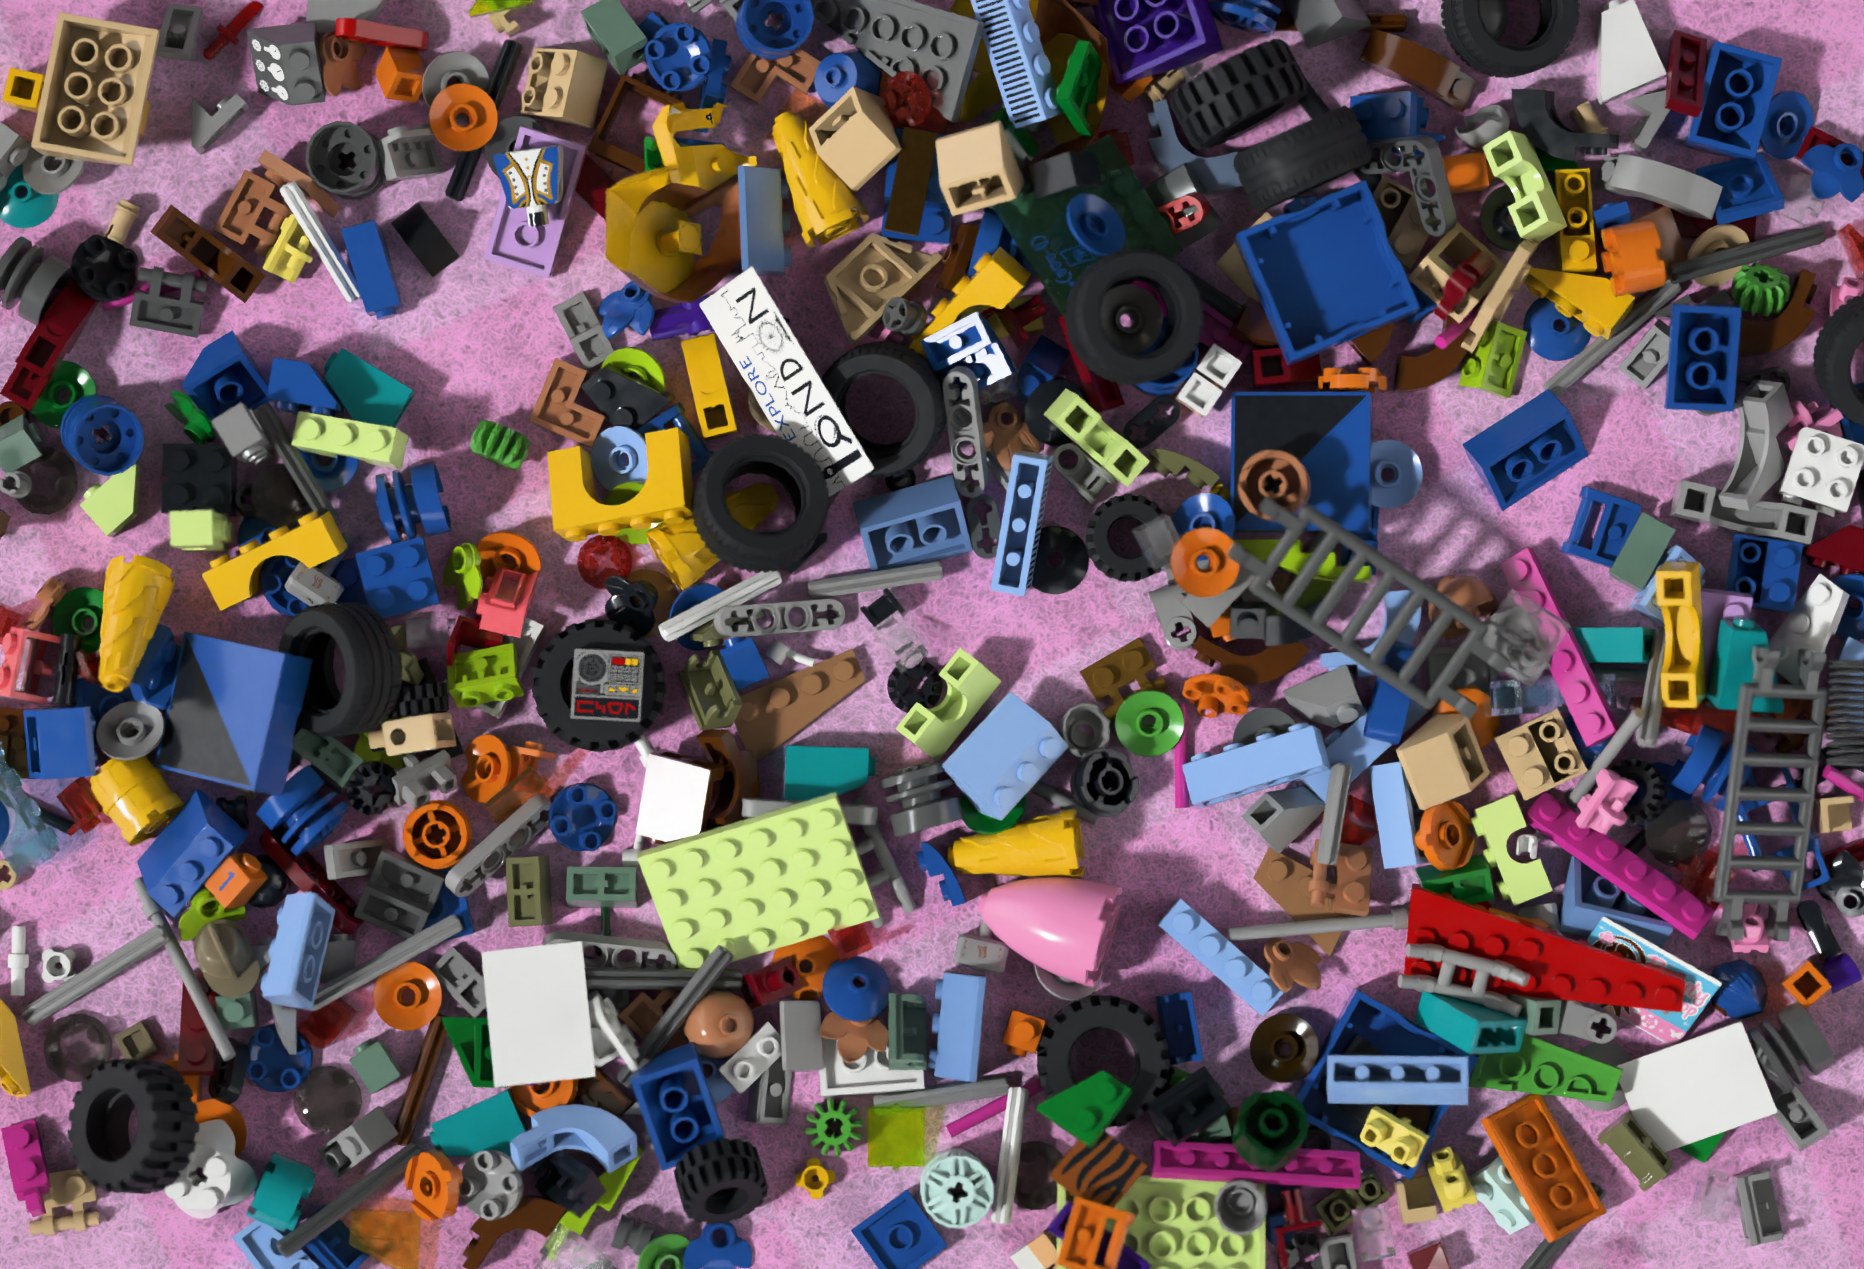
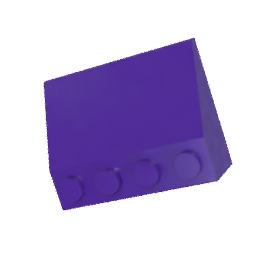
(1155, 35)

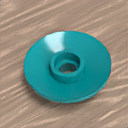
(28, 211)

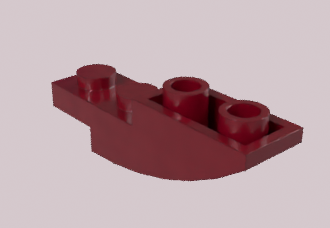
(48, 345)

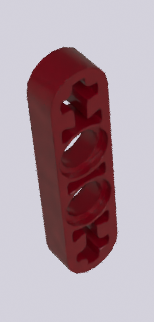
(311, 878)

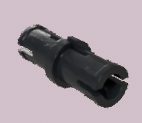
(67, 669)

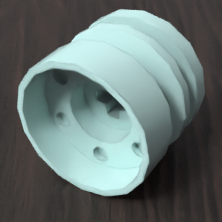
(945, 1171)

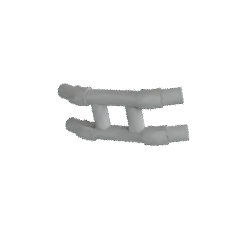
(889, 868)
(1444, 984)

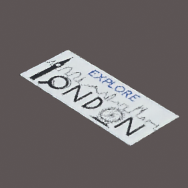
(784, 378)

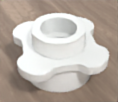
(50, 960)

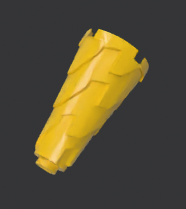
(820, 197)
(681, 545)
(131, 612)
(1031, 848)

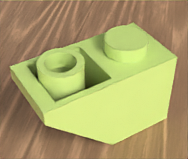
(115, 501)

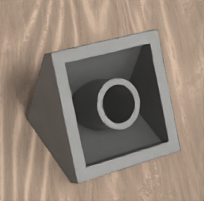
(1326, 19)

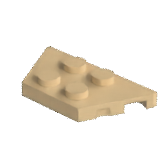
(872, 277)
(1500, 295)

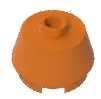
(437, 834)

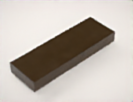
(911, 181)

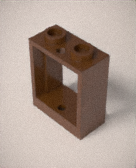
(611, 153)

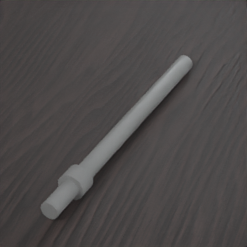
(155, 913)
(1396, 919)

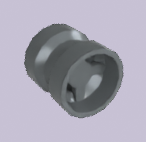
(632, 1235)

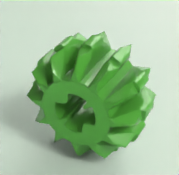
(1760, 289)
(500, 444)
(845, 1128)

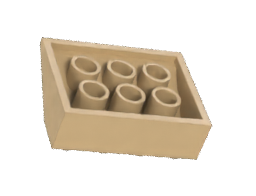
(95, 90)

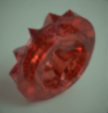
(918, 99)
(600, 545)

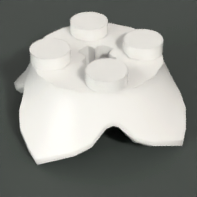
(227, 1179)

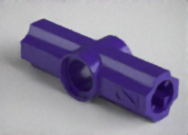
(679, 320)

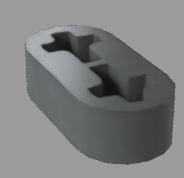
(976, 528)

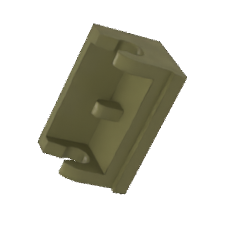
(710, 691)
(528, 891)
(1636, 1150)

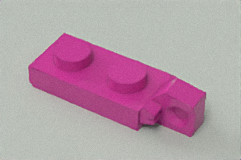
(27, 1165)

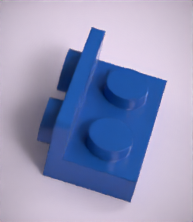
(156, 670)

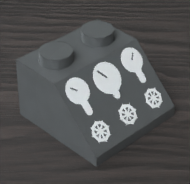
(288, 62)

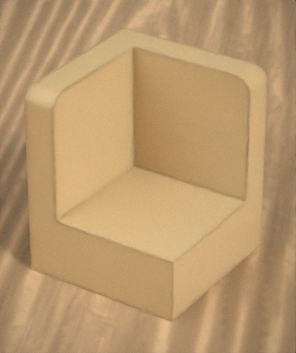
(1833, 814)
(1415, 1200)

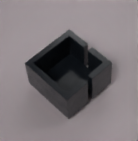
(199, 478)

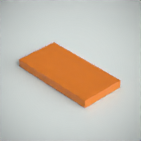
(1543, 1167)

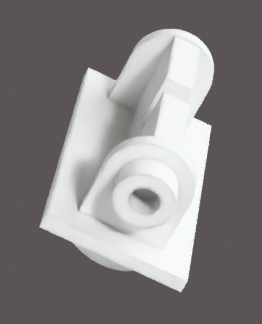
(752, 1058)

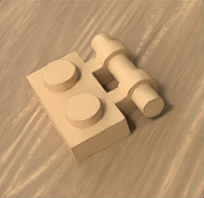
(67, 1188)

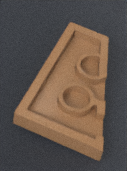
(1288, 885)

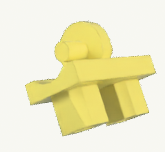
(289, 252)
(1394, 1136)
(1450, 1179)

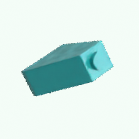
(367, 391)
(1615, 644)
(1734, 665)
(825, 770)
(1470, 1024)
(480, 1127)

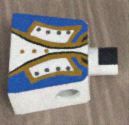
(532, 180)

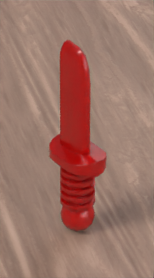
(232, 29)

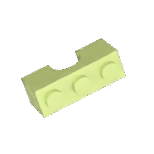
(1518, 165)
(349, 438)
(1096, 438)
(200, 531)
(967, 691)
(1496, 823)

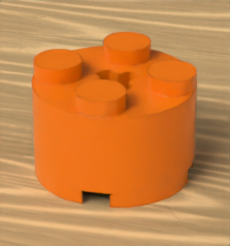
(1633, 257)

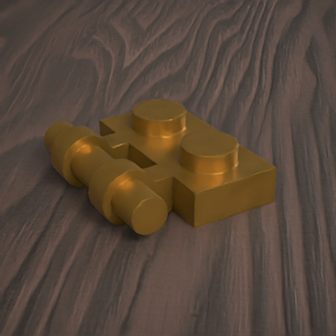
(1119, 669)

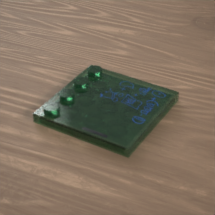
(1049, 244)

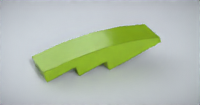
(1296, 560)
(613, 1184)

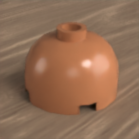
(1469, 594)
(719, 1024)

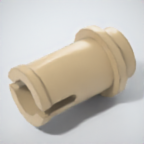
(1162, 85)
(1587, 119)
(122, 221)

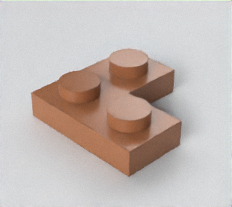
(759, 74)
(557, 407)

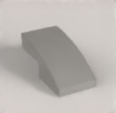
(583, 330)
(462, 981)
(286, 1026)

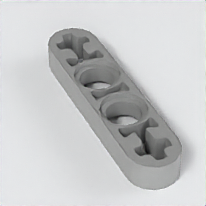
(970, 432)
(779, 617)
(853, 812)
(475, 868)
(613, 945)

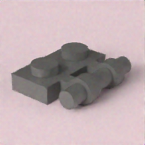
(167, 312)

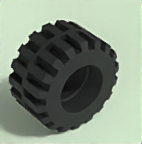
(1098, 530)
(720, 1181)

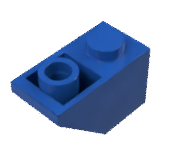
(744, 662)

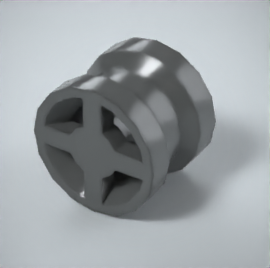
(904, 316)

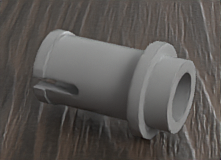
(23, 483)

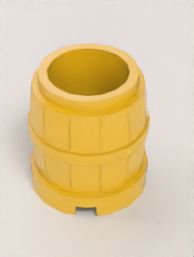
(135, 797)

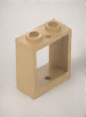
(1434, 272)

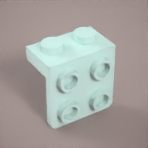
(1501, 1196)

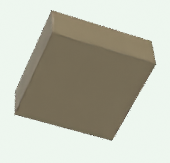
(137, 1042)

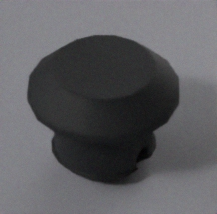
(901, 480)

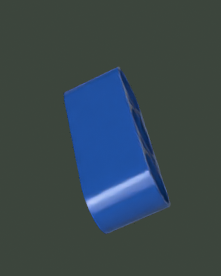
(1388, 705)

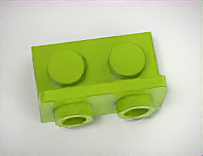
(1494, 360)
(485, 676)

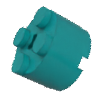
(280, 1191)

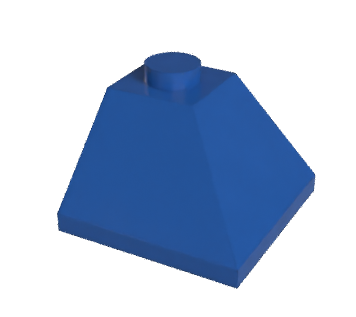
(225, 378)

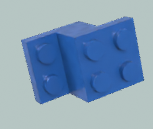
(936, 214)
(389, 579)

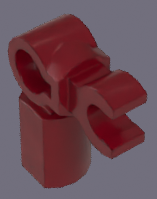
(1462, 281)

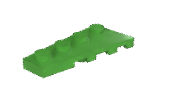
(1547, 1070)

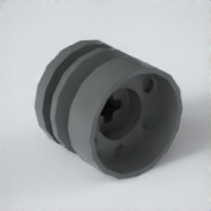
(327, 163)
(29, 280)
(921, 799)
(1794, 1045)

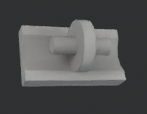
(421, 776)

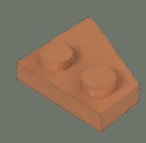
(282, 173)

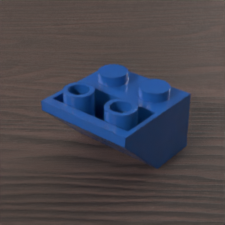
(300, 386)
(1766, 571)
(60, 742)

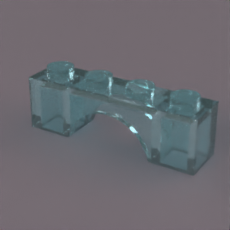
(28, 838)

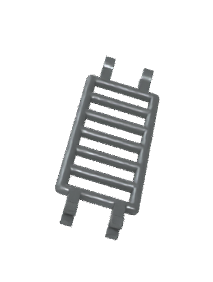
(1392, 572)
(1764, 664)

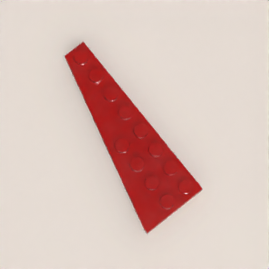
(1556, 964)

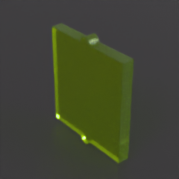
(896, 1136)

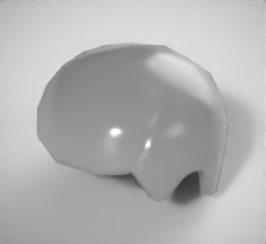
(1495, 124)
(1081, 742)
(1240, 1207)

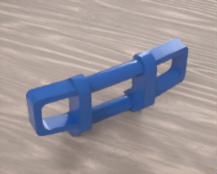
(1752, 841)

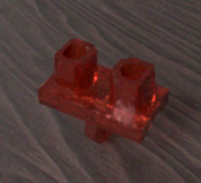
(1700, 877)

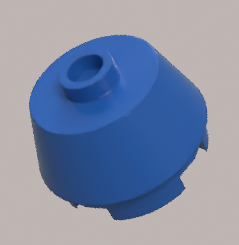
(843, 71)

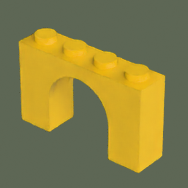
(663, 498)

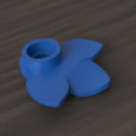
(1832, 174)
(625, 309)
(709, 1254)

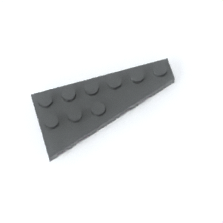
(913, 39)

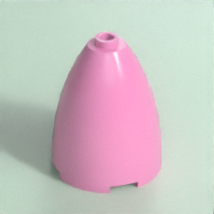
(1056, 923)

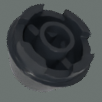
(1104, 782)

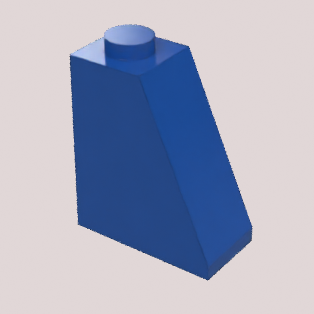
(373, 269)

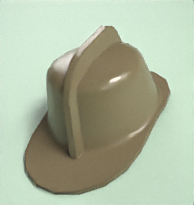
(227, 958)

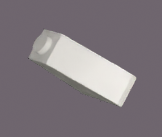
(1624, 52)

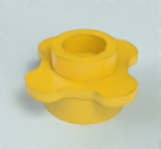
(805, 1178)

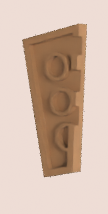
(789, 704)

